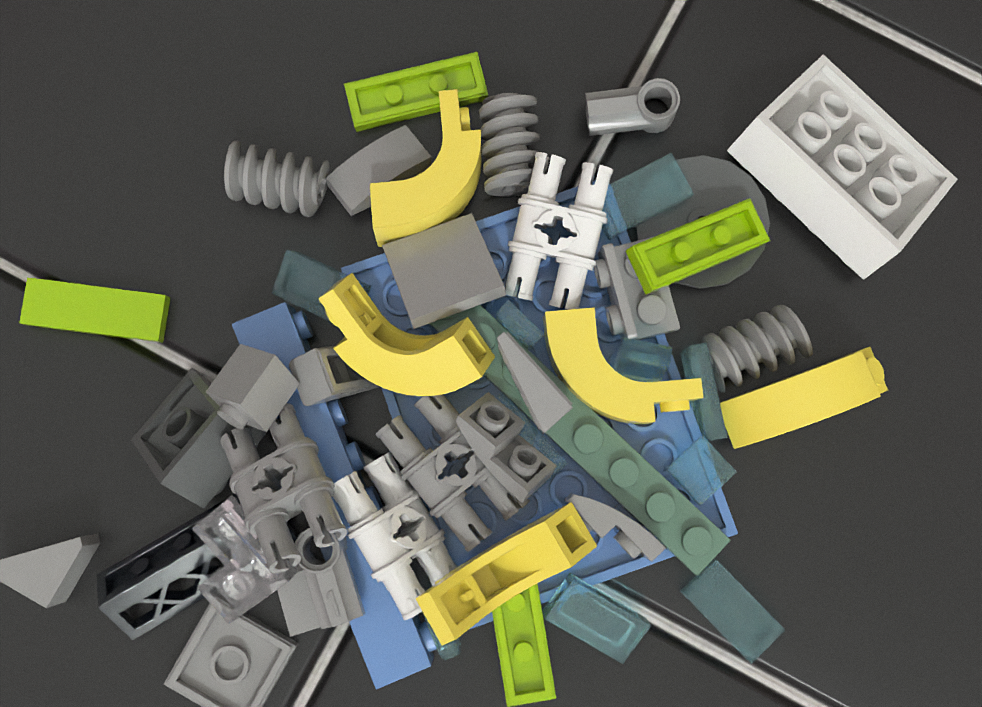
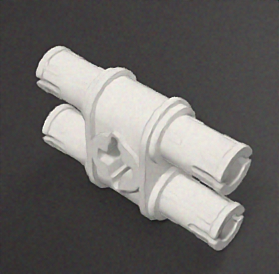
(542, 211)
(375, 530)

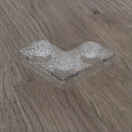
(245, 574)

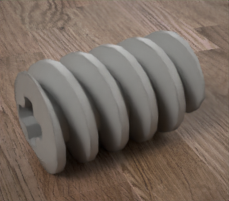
(507, 143)
(274, 181)
(757, 343)

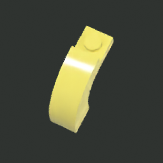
(439, 191)
(400, 359)
(581, 366)
(803, 398)
(505, 571)

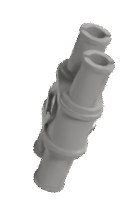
(424, 466)
(282, 488)

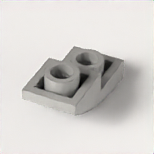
(384, 160)
(495, 439)
(602, 518)

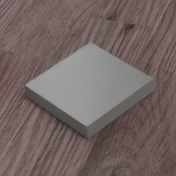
(443, 270)
(230, 662)

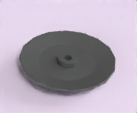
(715, 187)

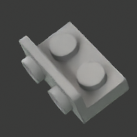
(632, 311)

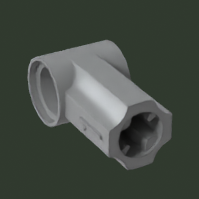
(626, 110)
(330, 582)

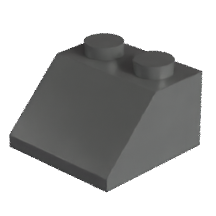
(184, 441)

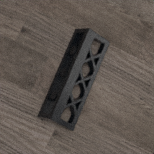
(147, 573)

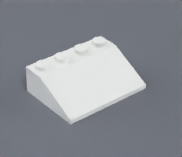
(843, 167)

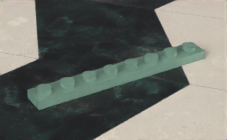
(609, 459)

